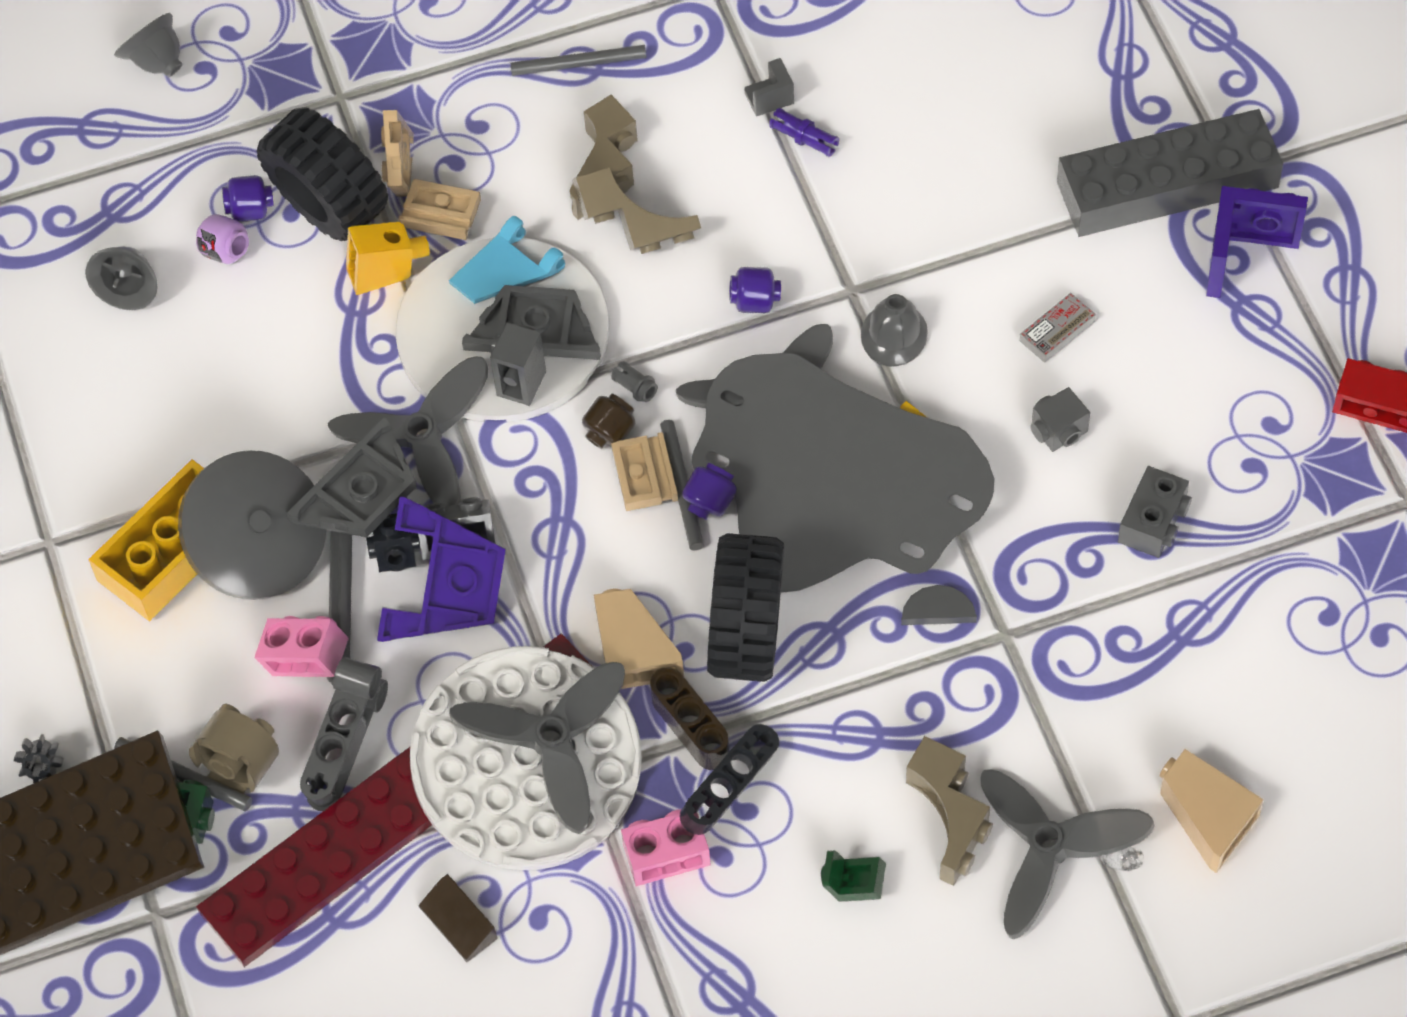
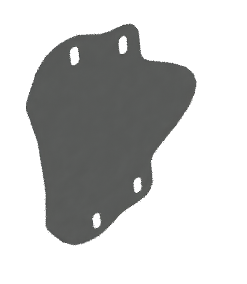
(838, 469)

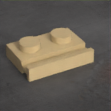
(440, 209)
(644, 471)

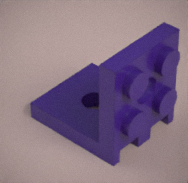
(1243, 219)

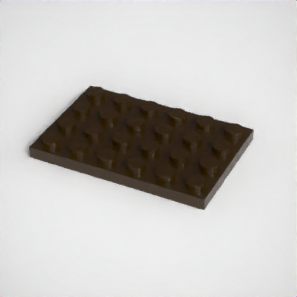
(91, 840)

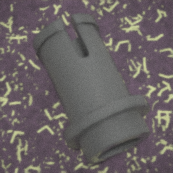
(641, 386)

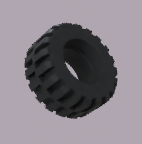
(322, 173)
(745, 607)

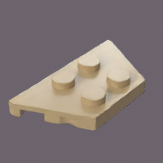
(396, 139)

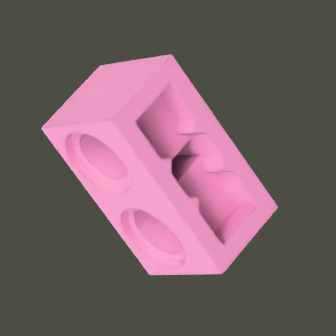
(301, 647)
(669, 856)

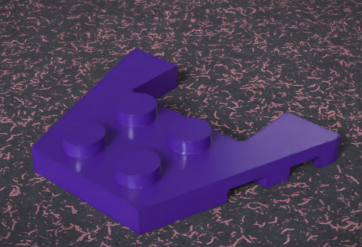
(460, 577)

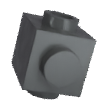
(1060, 419)

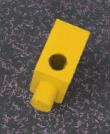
(381, 255)

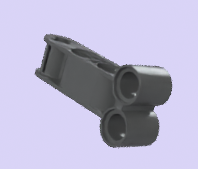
(357, 692)

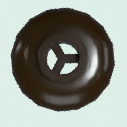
(608, 420)

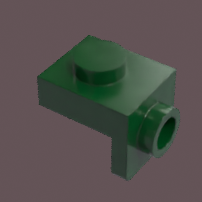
(198, 806)
(853, 878)

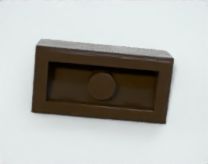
(458, 918)

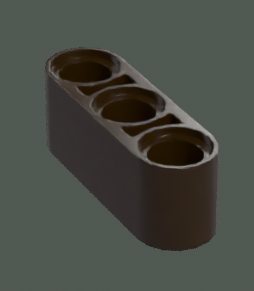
(687, 702)

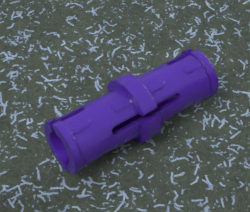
(804, 132)

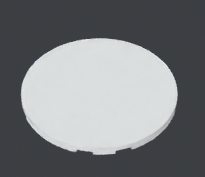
(438, 317)
(492, 793)

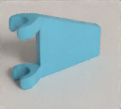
(503, 265)

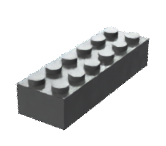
(1167, 172)

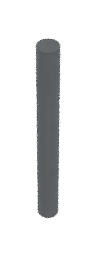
(578, 60)
(680, 477)
(215, 788)

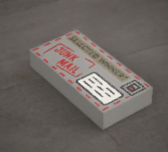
(1057, 327)

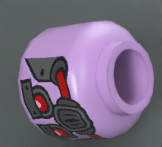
(222, 239)

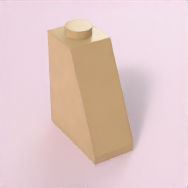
(633, 637)
(1208, 806)

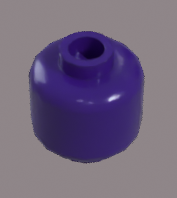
(247, 198)
(754, 289)
(709, 491)

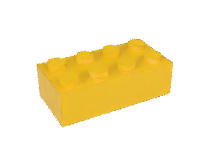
(145, 556)

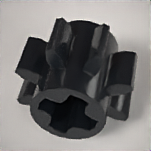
(30, 766)

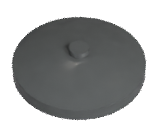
(239, 527)

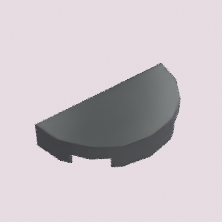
(938, 606)

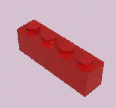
(1373, 394)

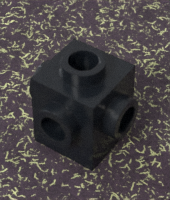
(391, 547)

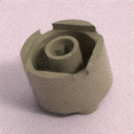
(235, 749)

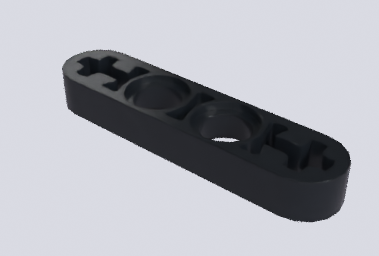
(729, 778)

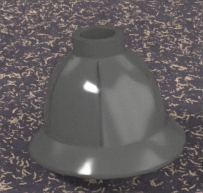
(154, 47)
(121, 278)
(894, 332)

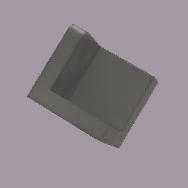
(772, 92)

